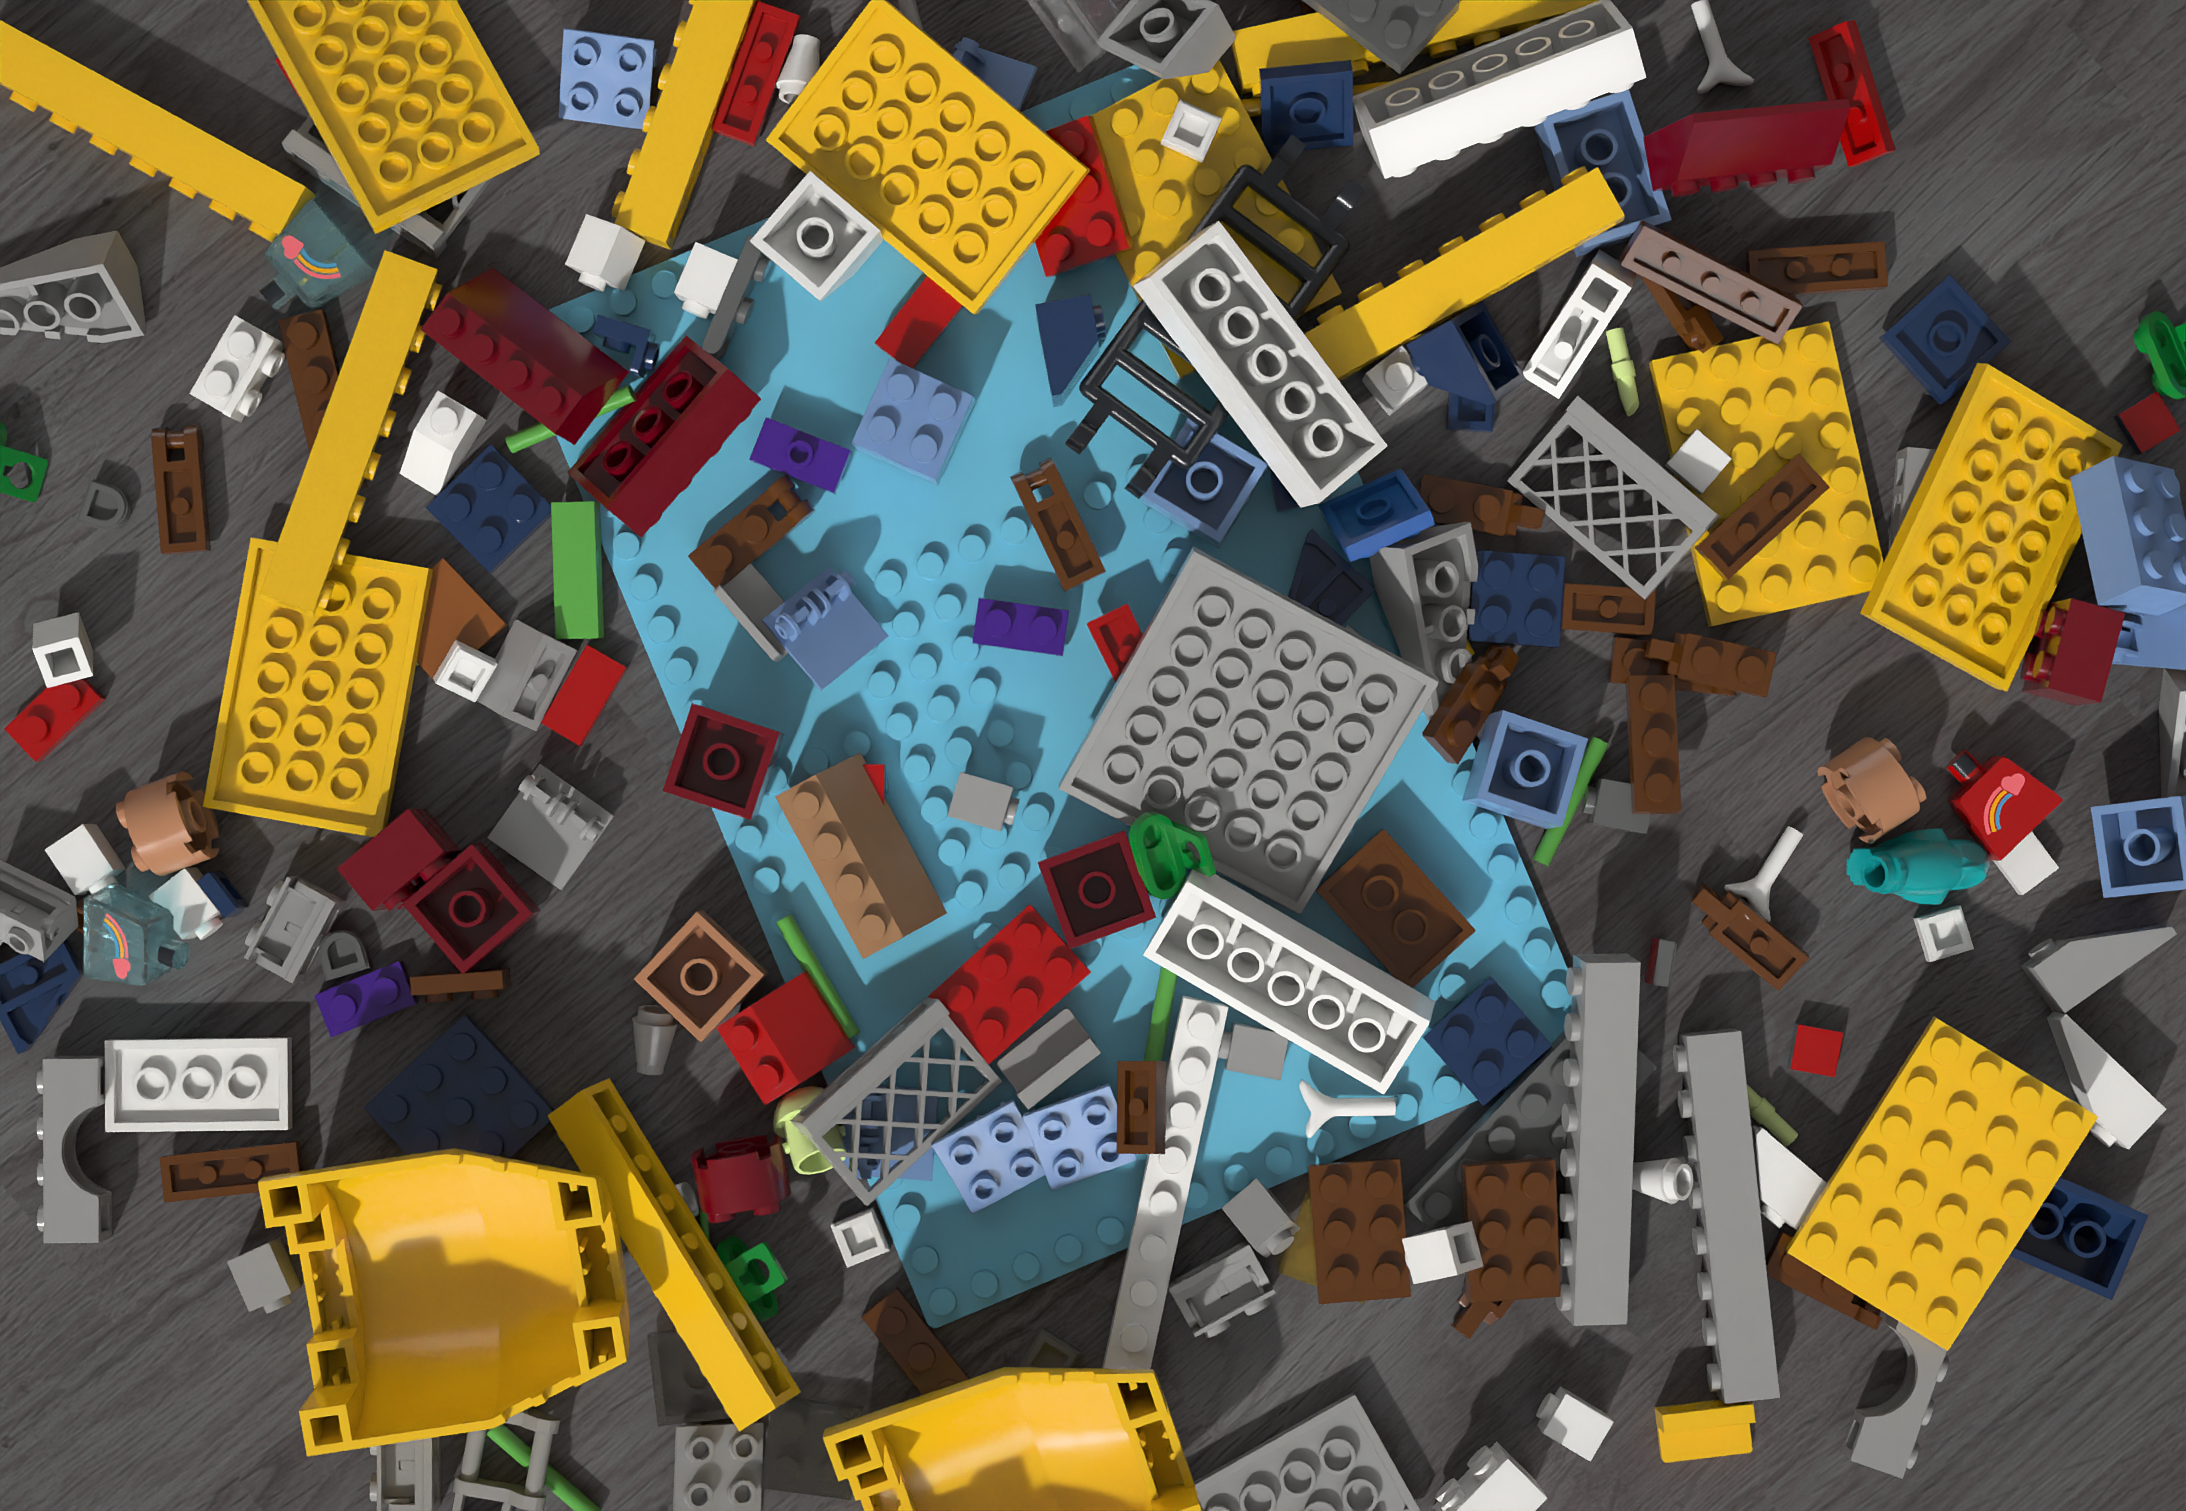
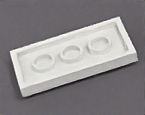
(198, 1084)

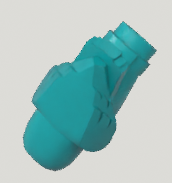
(1919, 866)

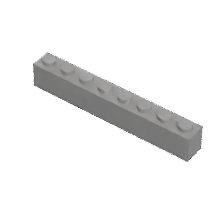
(1599, 1138)
(1728, 1215)

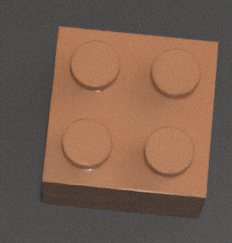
(701, 975)

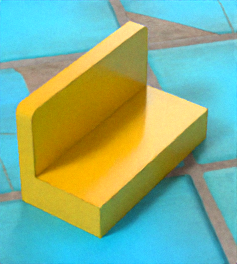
(1704, 1429)

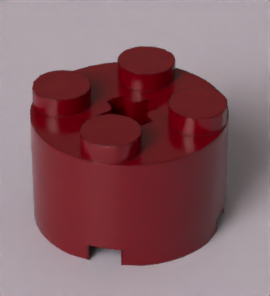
(741, 1177)

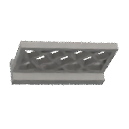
(419, 229)
(1637, 466)
(869, 1072)

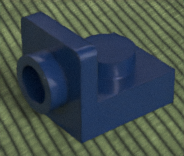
(622, 336)

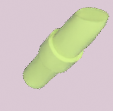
(1623, 370)
(1765, 1114)

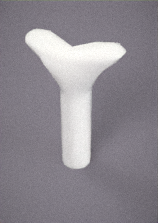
(1720, 67)
(1758, 889)
(1326, 1107)

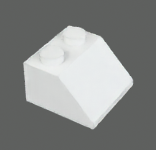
(817, 237)

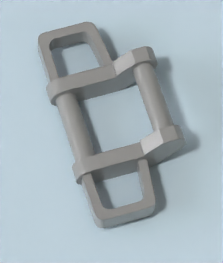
(524, 1497)

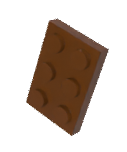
(1395, 909)
(1514, 1228)
(1358, 1230)

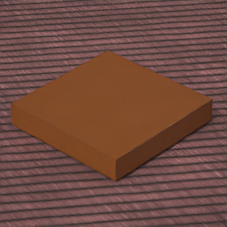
(454, 614)

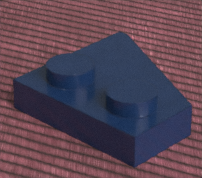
(1327, 581)
(35, 992)

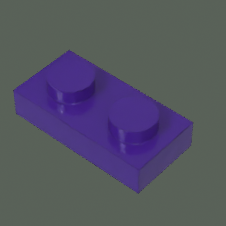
(1020, 627)
(366, 999)

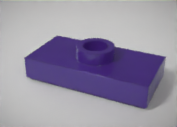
(800, 455)

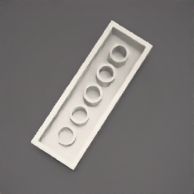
(1499, 88)
(1260, 365)
(1290, 979)

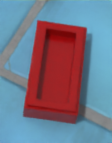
(919, 324)
(584, 695)

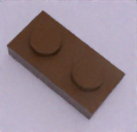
(1607, 610)
(440, 986)
(1141, 1107)

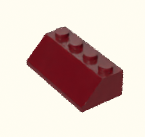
(1745, 146)
(526, 353)
(664, 436)

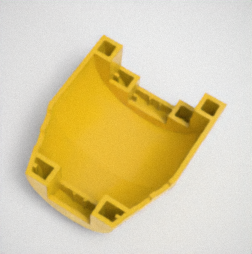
(448, 1291)
(1021, 1446)

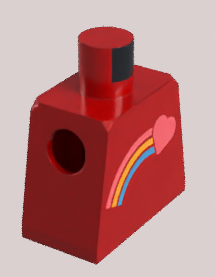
(1998, 801)

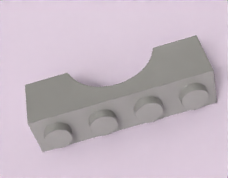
(72, 1204)
(1887, 1433)

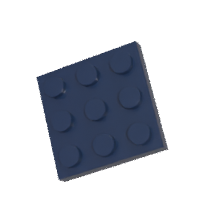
(461, 1098)

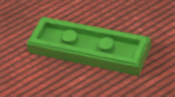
(577, 570)

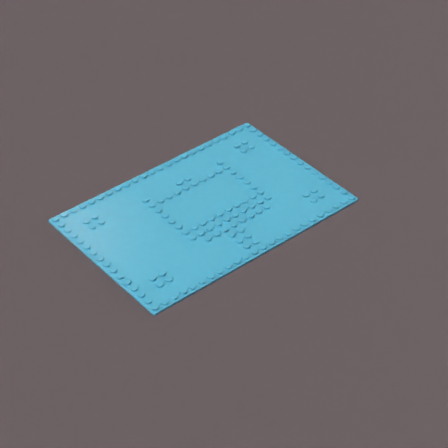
(1014, 717)

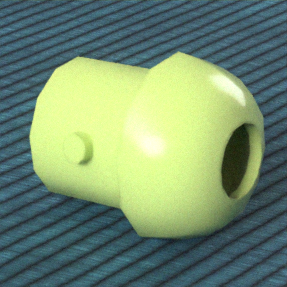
(804, 1154)

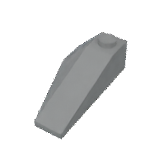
(75, 290)
(1427, 600)

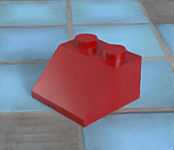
(785, 1037)

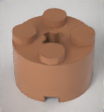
(1871, 788)
(168, 825)

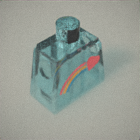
(313, 261)
(129, 938)

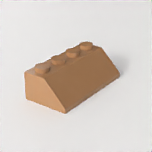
(861, 856)

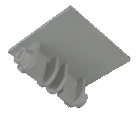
(550, 826)
(718, 1467)

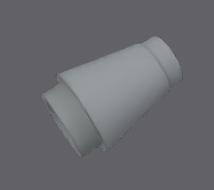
(653, 1038)

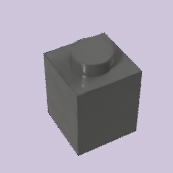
(1611, 807)

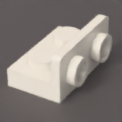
(239, 369)

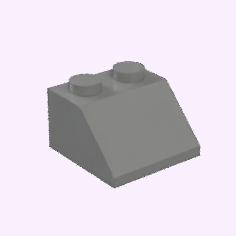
(1169, 36)

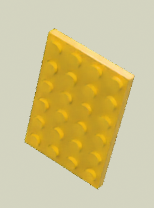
(398, 98)
(928, 154)
(1170, 192)
(1762, 410)
(1988, 528)
(319, 700)
(1941, 1183)

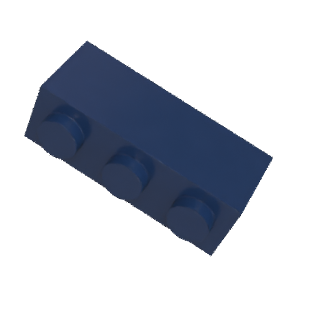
(2081, 1238)

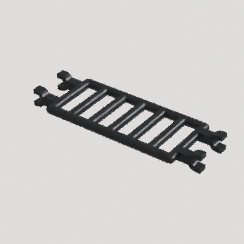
(1143, 318)

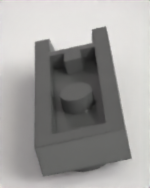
(736, 301)

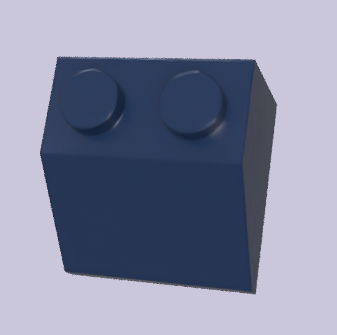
(1069, 341)
(1467, 357)

